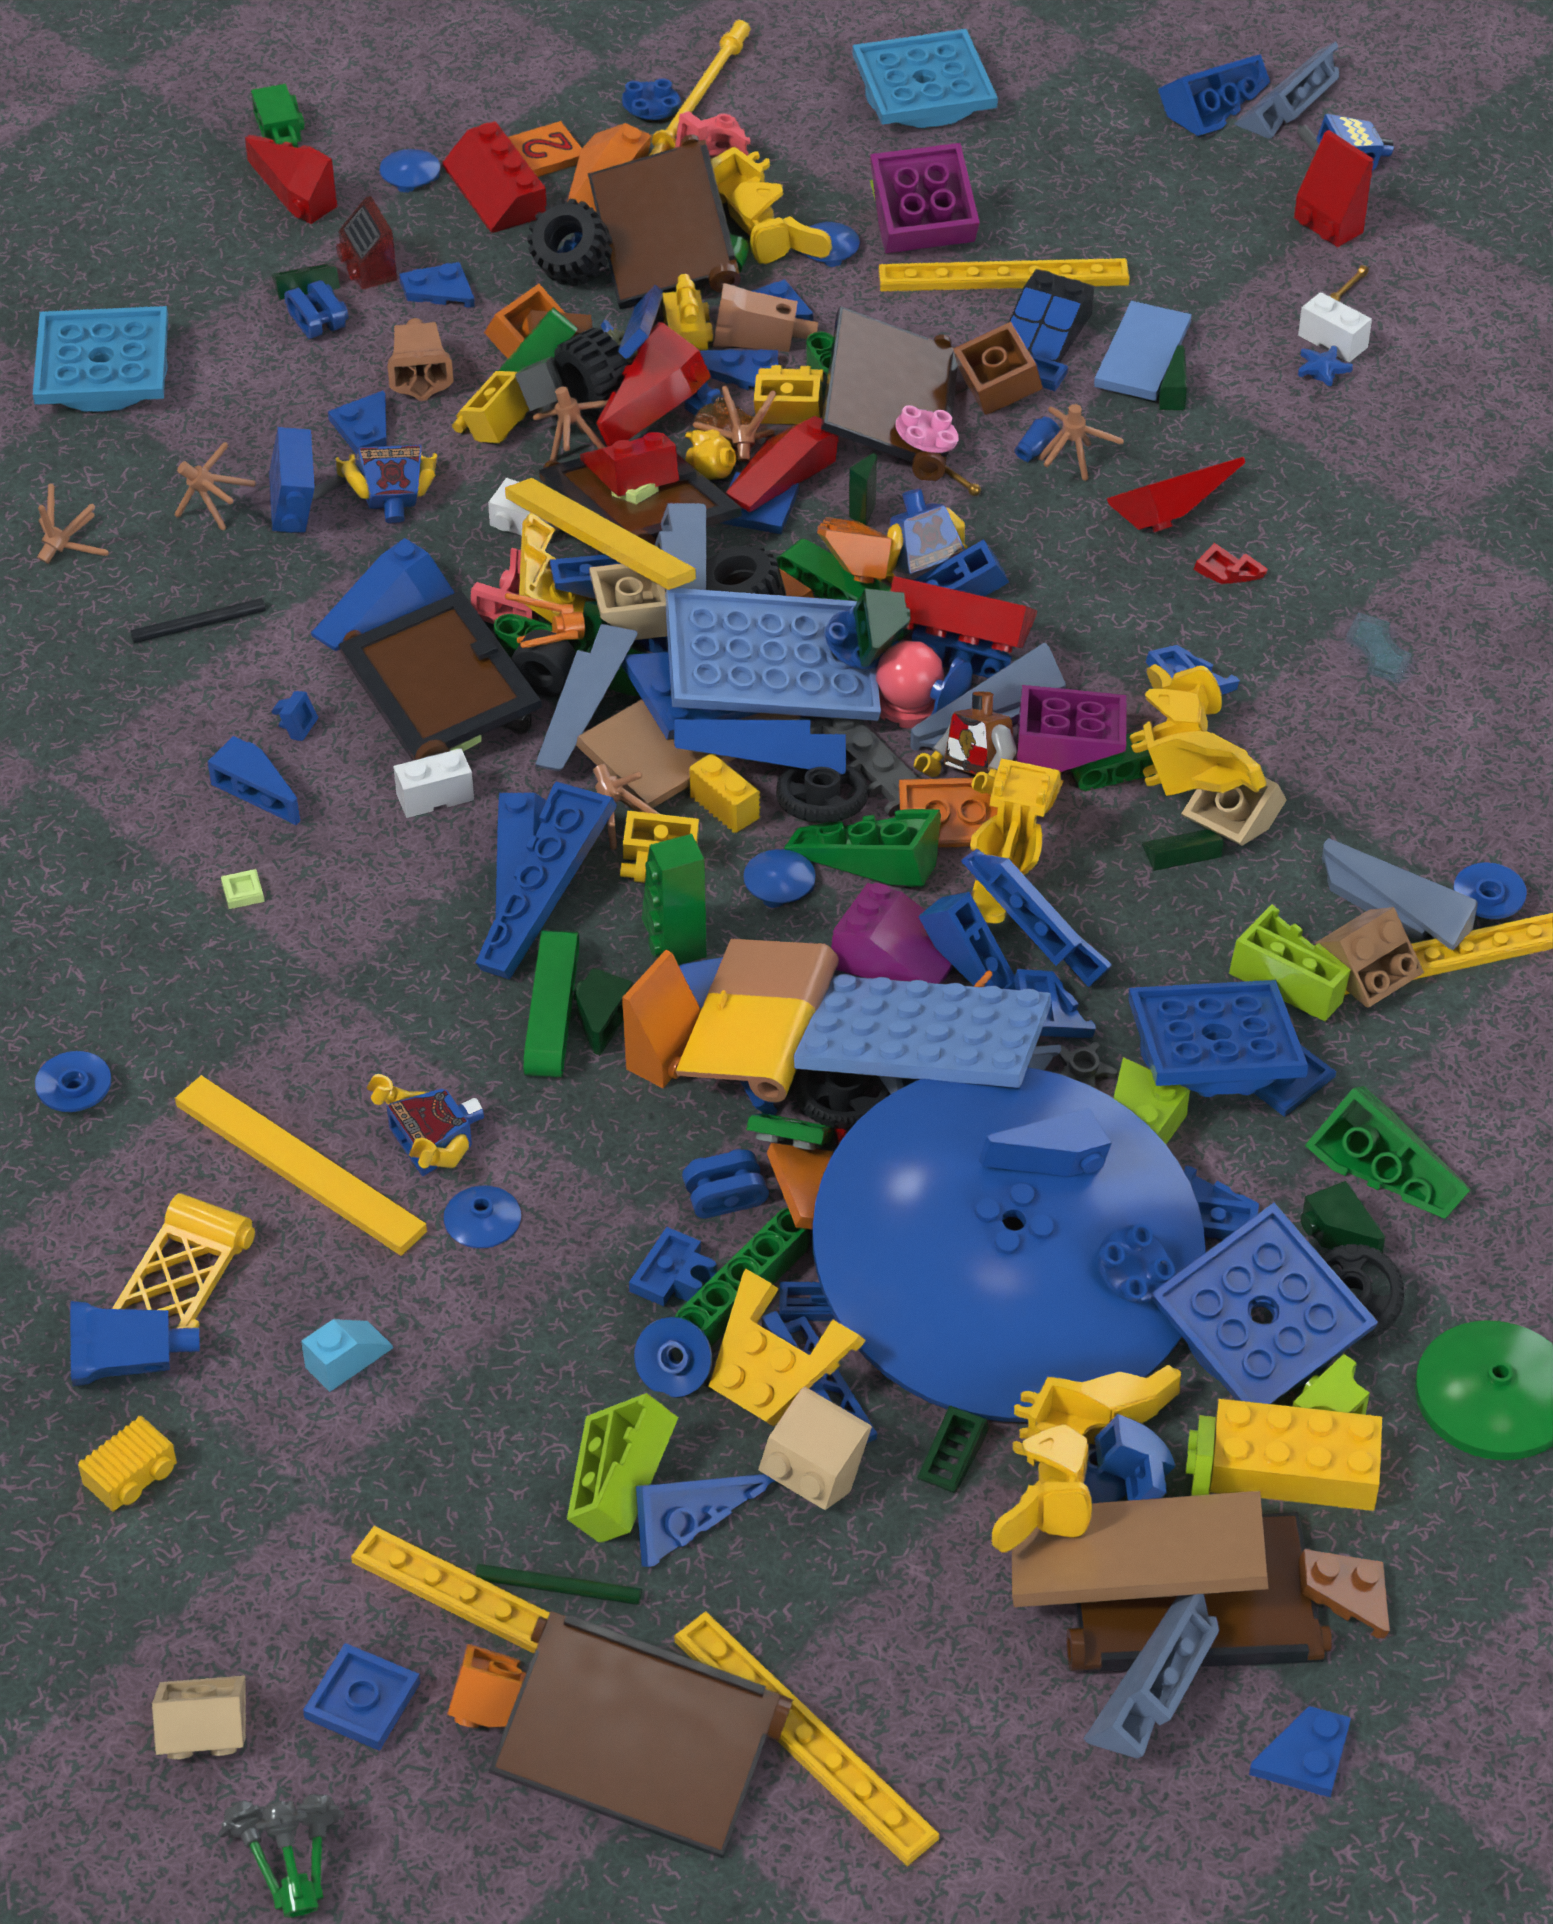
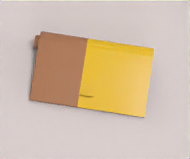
(758, 1014)

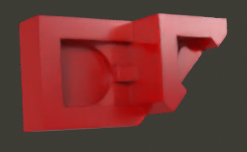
(1226, 568)

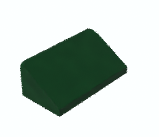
(302, 277)
(863, 489)
(1183, 849)

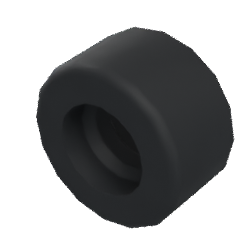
(545, 665)

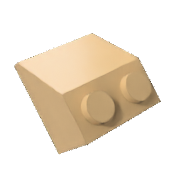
(630, 600)
(1238, 812)
(815, 1449)
(200, 1716)

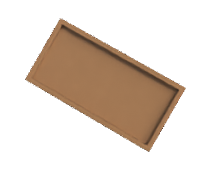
(635, 744)
(1147, 1552)

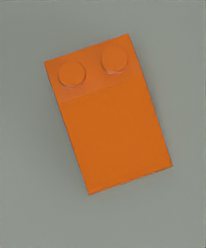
(510, 324)
(658, 1021)

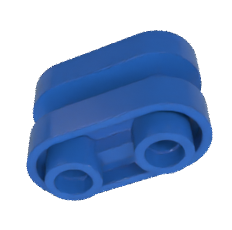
(316, 309)
(725, 1183)

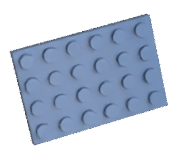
(762, 656)
(924, 1031)

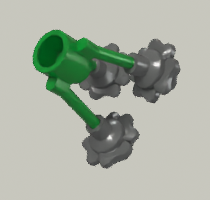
(280, 1819)

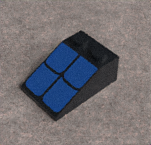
(1052, 313)

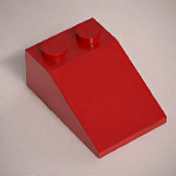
(1335, 191)
(635, 463)

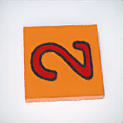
(547, 148)

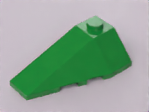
(884, 850)
(1380, 1148)

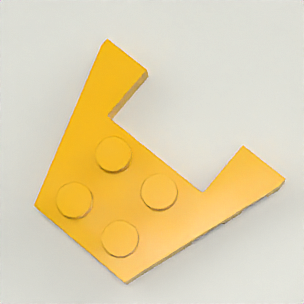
(535, 569)
(763, 1369)

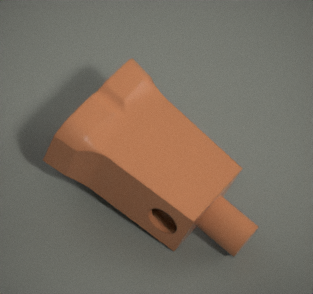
(758, 321)
(419, 361)

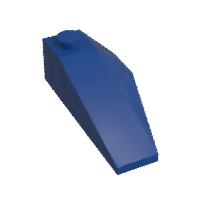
(1210, 96)
(392, 587)
(516, 824)

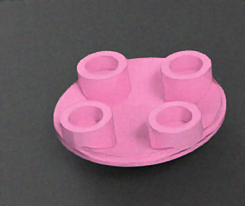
(927, 429)

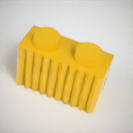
(724, 793)
(127, 1464)

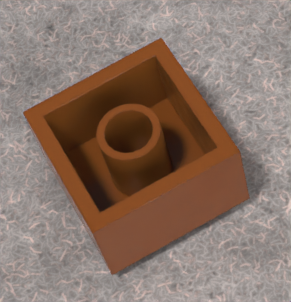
(998, 368)

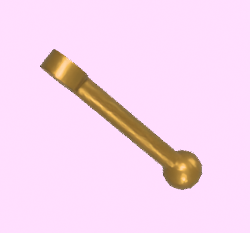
(1361, 273)
(973, 489)

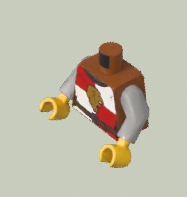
(973, 743)

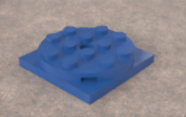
(1217, 1036)
(1270, 1268)

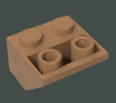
(1376, 953)

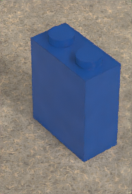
(291, 480)

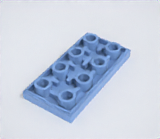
(1142, 350)

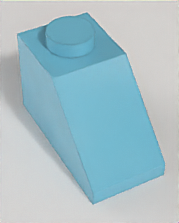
(342, 1350)

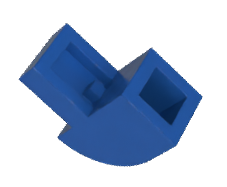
(1135, 1455)

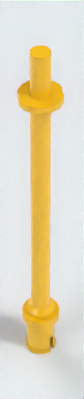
(730, 44)

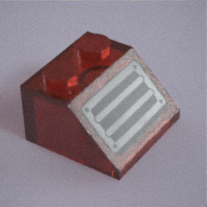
(367, 246)

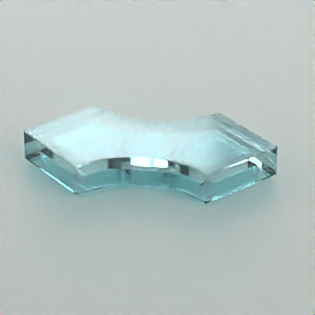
(1383, 655)

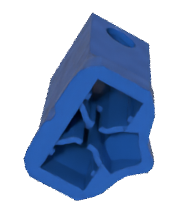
(123, 1342)

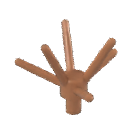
(568, 413)
(1073, 429)
(742, 435)
(202, 480)
(57, 539)
(612, 787)

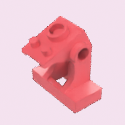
(721, 132)
(491, 601)

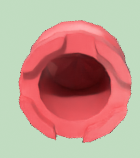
(905, 682)

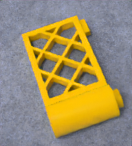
(208, 1231)

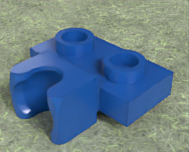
(672, 1267)

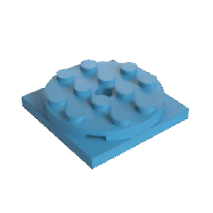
(924, 79)
(101, 357)

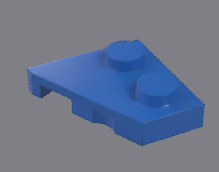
(1219, 1206)

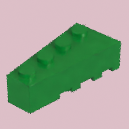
(675, 899)

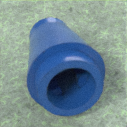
(1036, 438)

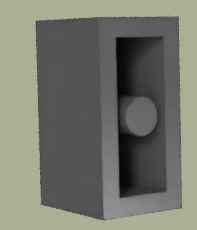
(539, 384)

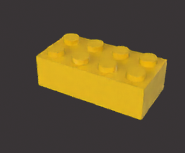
(1297, 1454)

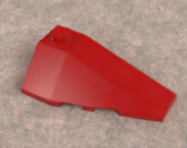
(296, 175)
(657, 381)
(784, 462)
(1171, 498)

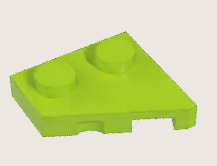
(1200, 1455)

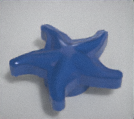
(1323, 365)

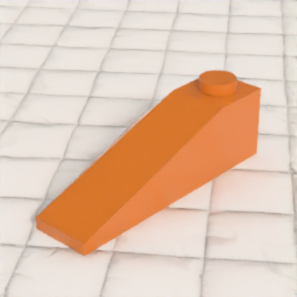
(607, 150)
(856, 548)
(485, 1688)

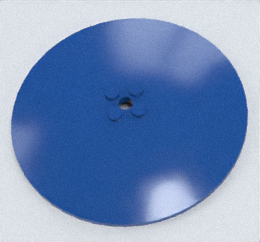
(953, 1297)

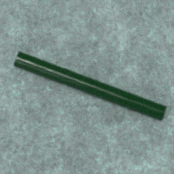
(559, 1584)

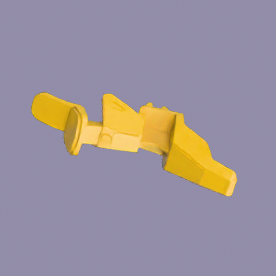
(749, 202)
(1181, 747)
(1021, 795)
(1057, 1435)

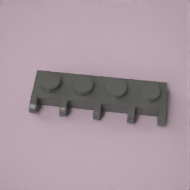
(869, 757)

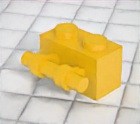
(687, 314)
(797, 394)
(493, 409)
(647, 829)

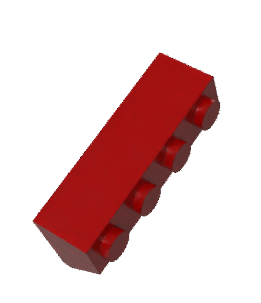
(495, 178)
(966, 614)

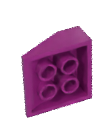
(923, 198)
(1069, 727)
(886, 939)

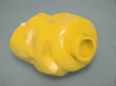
(711, 454)

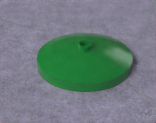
(1489, 1389)

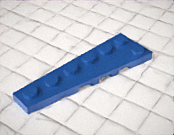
(565, 836)

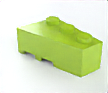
(1304, 972)
(1158, 1106)
(615, 1456)

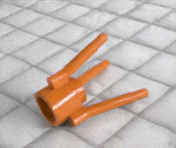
(567, 625)

